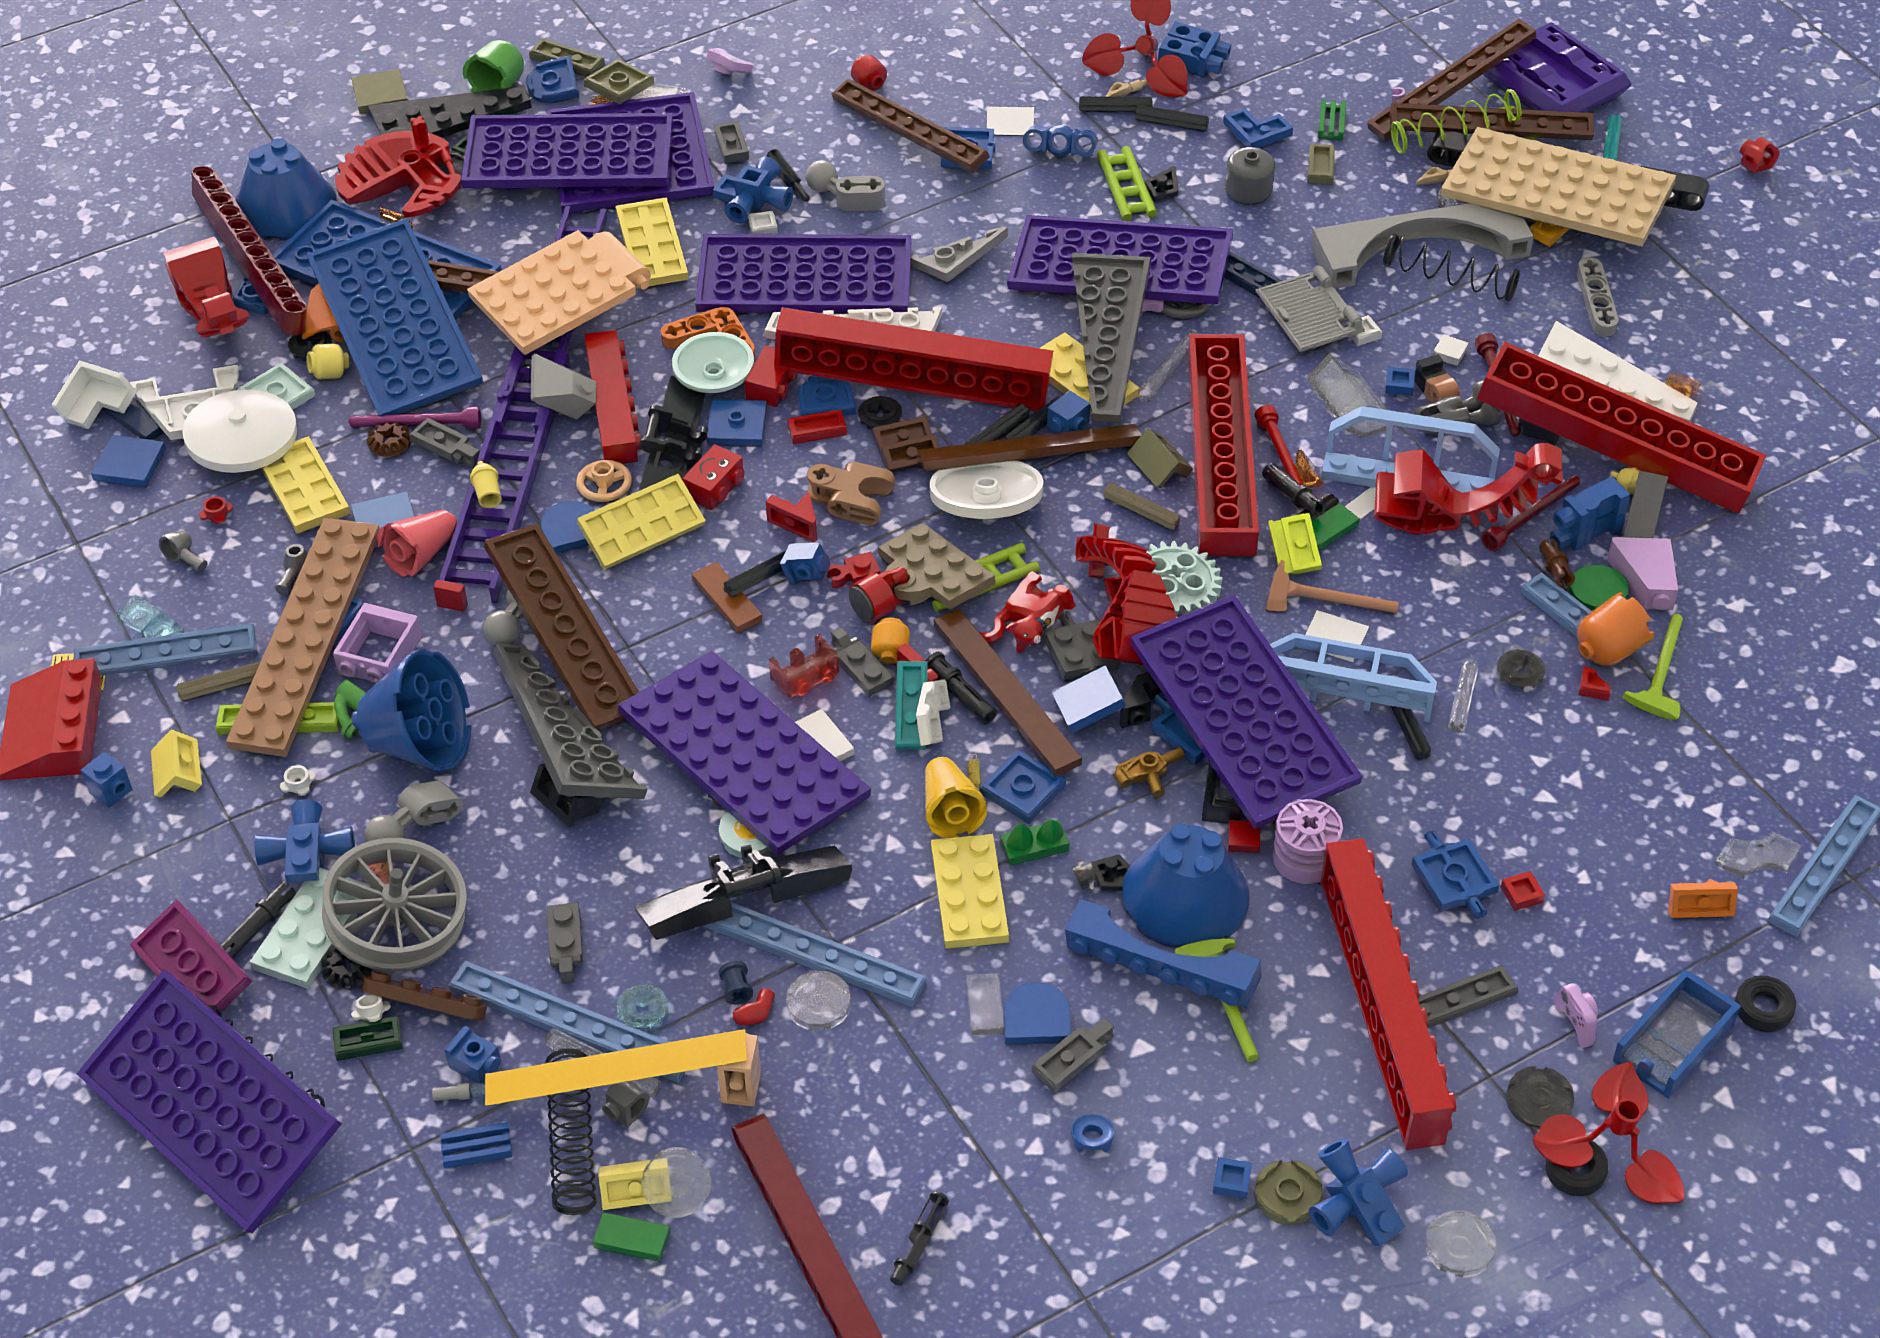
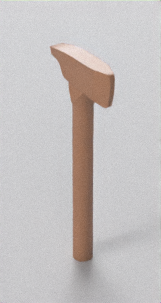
(1283, 588)

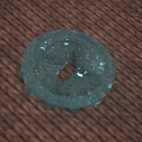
(641, 996)

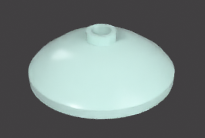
(712, 362)

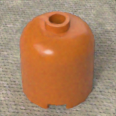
(1614, 631)

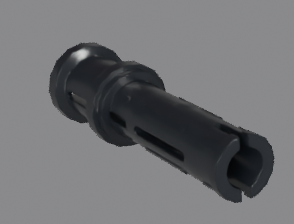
(960, 688)

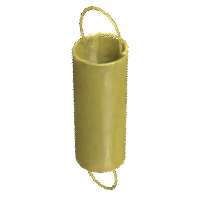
(974, 772)

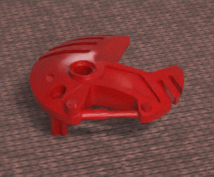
(397, 161)

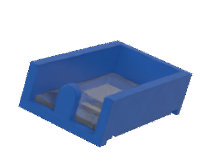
(1677, 1032)

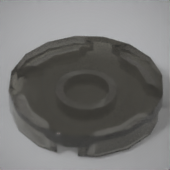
(1538, 1095)

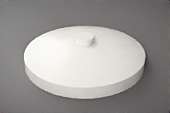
(239, 431)
(987, 489)

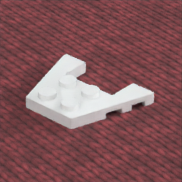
(173, 409)

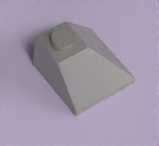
(561, 388)

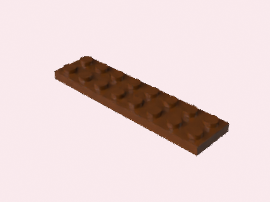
(562, 623)

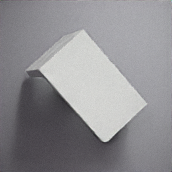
(90, 390)

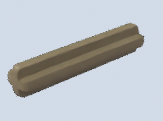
(1142, 506)
(217, 681)

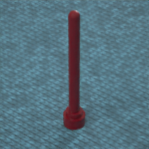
(1487, 347)
(1497, 536)

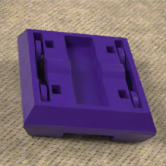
(1559, 74)

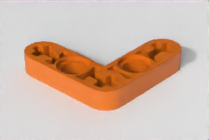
(712, 322)

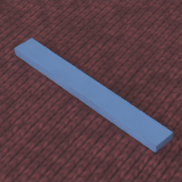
(821, 954)
(550, 1012)

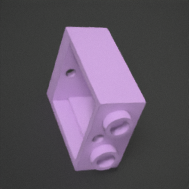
(375, 620)

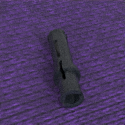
(1300, 494)
(265, 911)

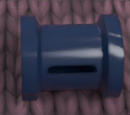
(736, 982)

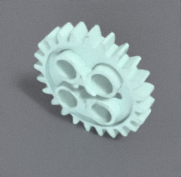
(1187, 576)

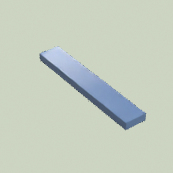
(171, 649)
(1825, 866)

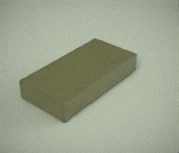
(1321, 164)

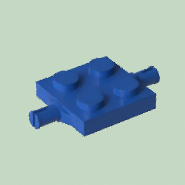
(1174, 732)
(1455, 874)

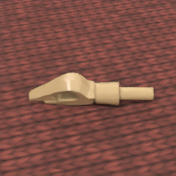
(1123, 89)
(1433, 176)

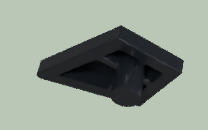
(1163, 184)
(1110, 872)

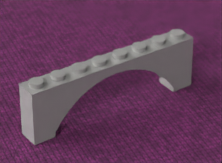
(1348, 246)

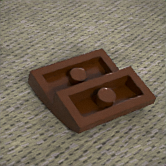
(901, 440)

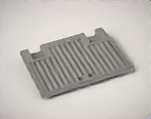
(1309, 313)

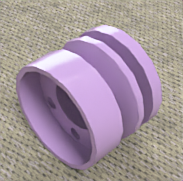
(1302, 839)

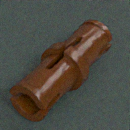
(1557, 563)

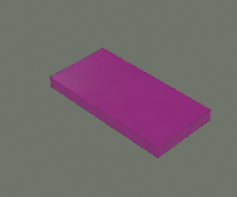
(192, 955)

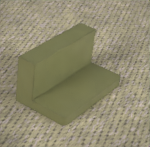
(1158, 458)

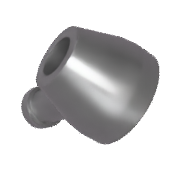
(176, 547)
(292, 562)

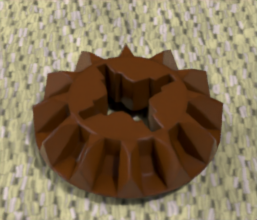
(392, 446)

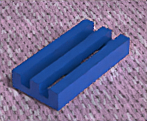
(475, 1140)

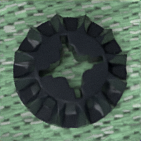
(299, 347)
(870, 408)
(336, 974)

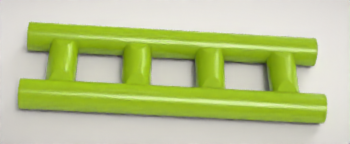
(1119, 194)
(1013, 555)

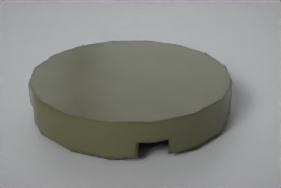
(1288, 1191)

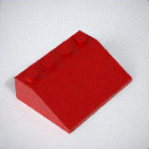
(51, 721)

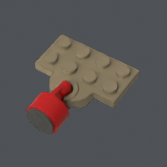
(919, 568)

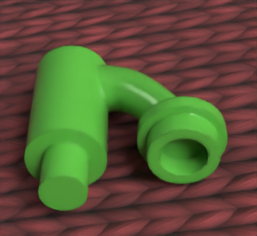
(347, 695)

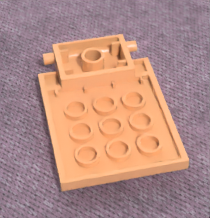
(559, 288)

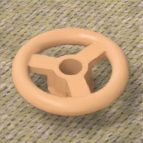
(603, 474)

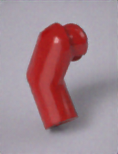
(756, 1011)

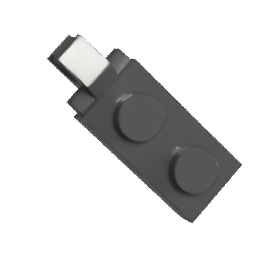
(445, 442)
(860, 663)
(565, 938)
(1073, 1055)

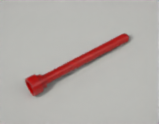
(1268, 419)

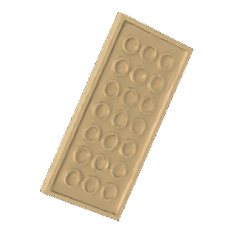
(1559, 186)

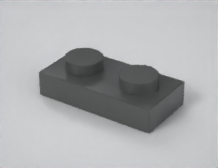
(731, 142)

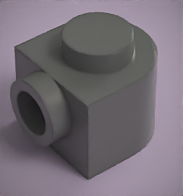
(625, 1102)

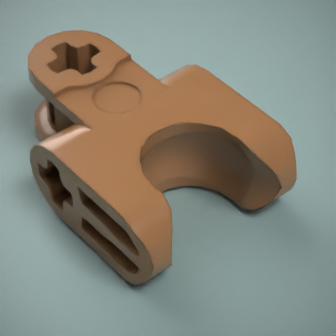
(847, 490)

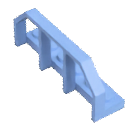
(1364, 470)
(1358, 683)

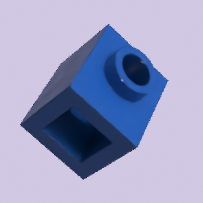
(1068, 413)
(106, 779)

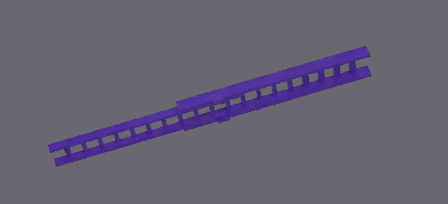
(504, 411)

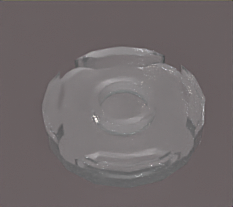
(818, 1000)
(676, 1182)
(1460, 1243)

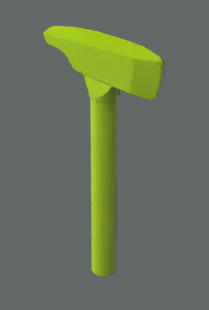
(1653, 699)
(1216, 947)

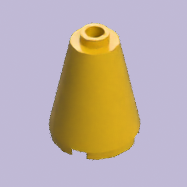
(951, 800)

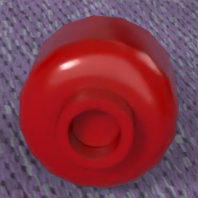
(869, 72)

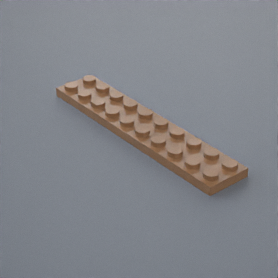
(303, 638)

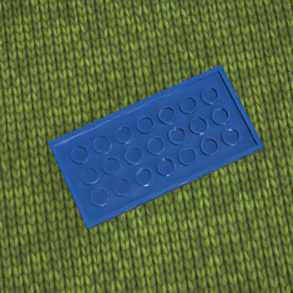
(340, 222)
(394, 319)

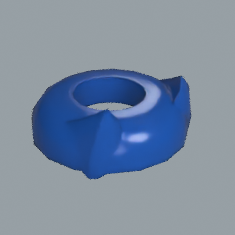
(1092, 1122)

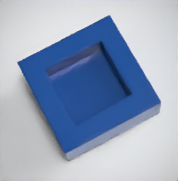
(1400, 381)
(1232, 1178)

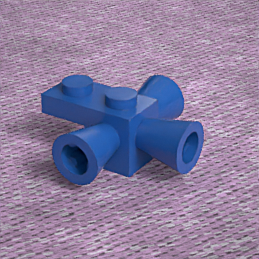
(753, 190)
(304, 844)
(1359, 1193)

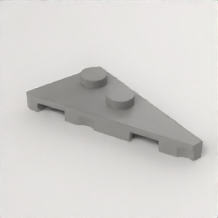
(958, 255)

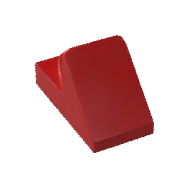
(794, 518)

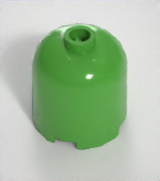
(494, 67)

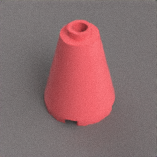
(415, 540)

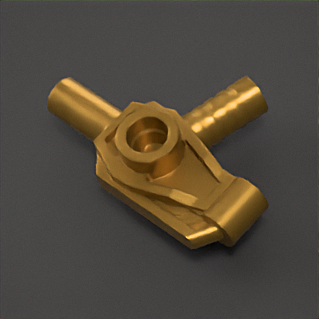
(1147, 768)

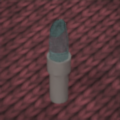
(461, 1091)

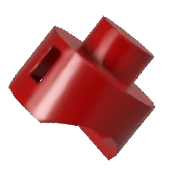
(1753, 155)

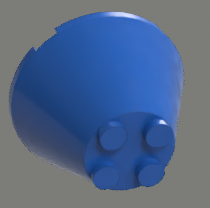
(281, 190)
(417, 712)
(1186, 888)

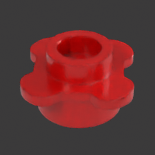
(215, 509)

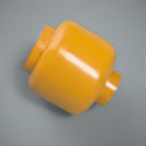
(887, 637)

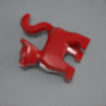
(1030, 612)

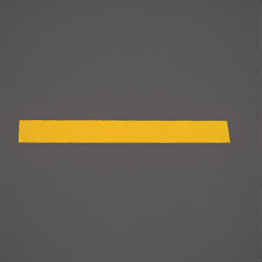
(615, 1067)

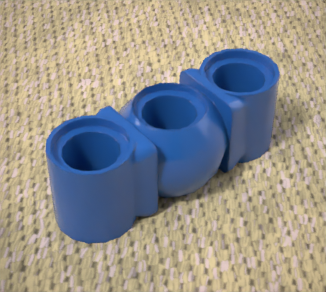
(1072, 137)

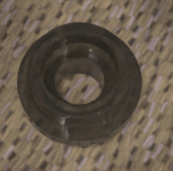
(1085, 874)

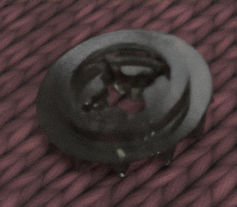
(1516, 659)

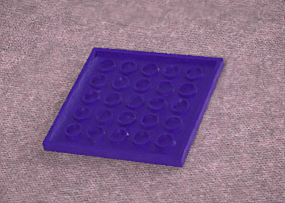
(689, 161)

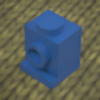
(805, 562)
(472, 1055)

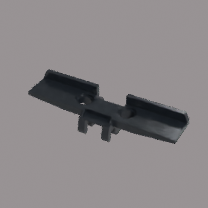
(682, 443)
(710, 898)

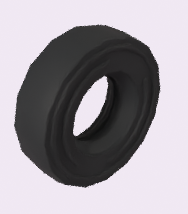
(1770, 987)
(1584, 1184)

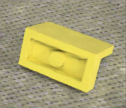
(175, 763)
(622, 1185)

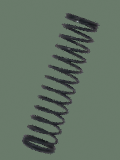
(585, 1192)

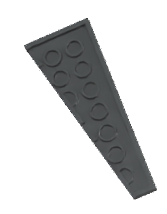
(1110, 311)
(564, 736)

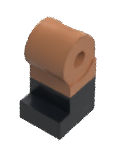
(1434, 379)

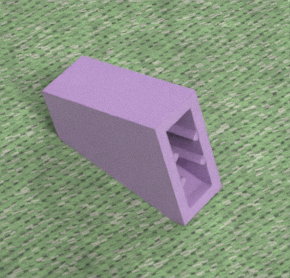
(1647, 569)

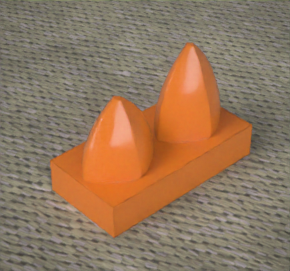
(1702, 899)

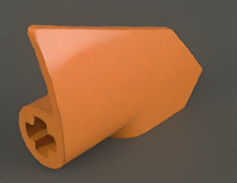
(320, 316)

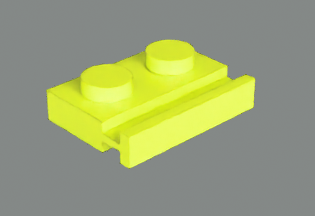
(1295, 544)

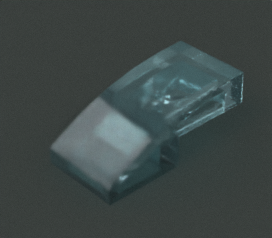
(147, 618)

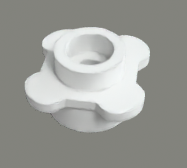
(297, 780)
(370, 1008)

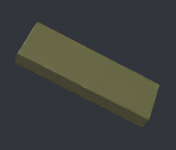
(583, 62)

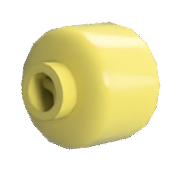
(327, 361)

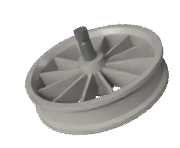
(394, 904)

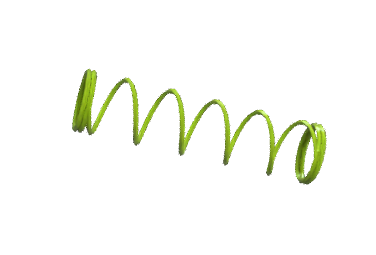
(1394, 132)

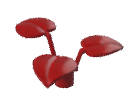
(1106, 57)
(1623, 1095)

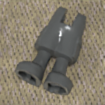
(1465, 411)

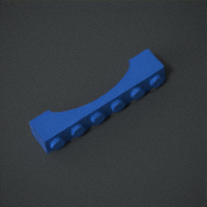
(1225, 977)

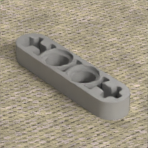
(1594, 296)

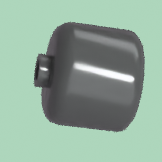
(1250, 175)

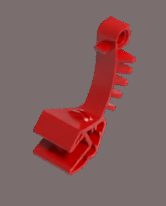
(204, 288)
(1424, 502)
(1140, 598)

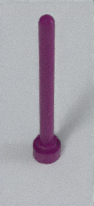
(470, 418)

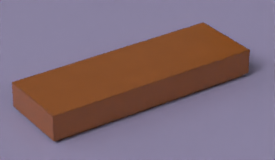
(737, 609)

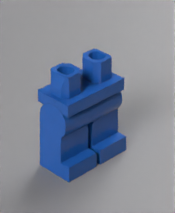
(1196, 47)
(1591, 514)

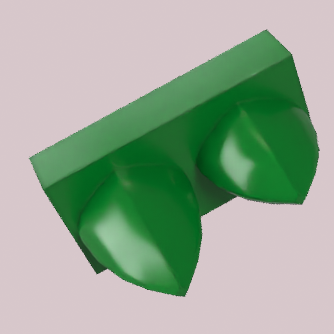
(1034, 842)

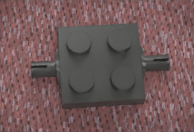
(1074, 648)

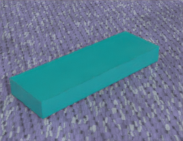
(909, 686)

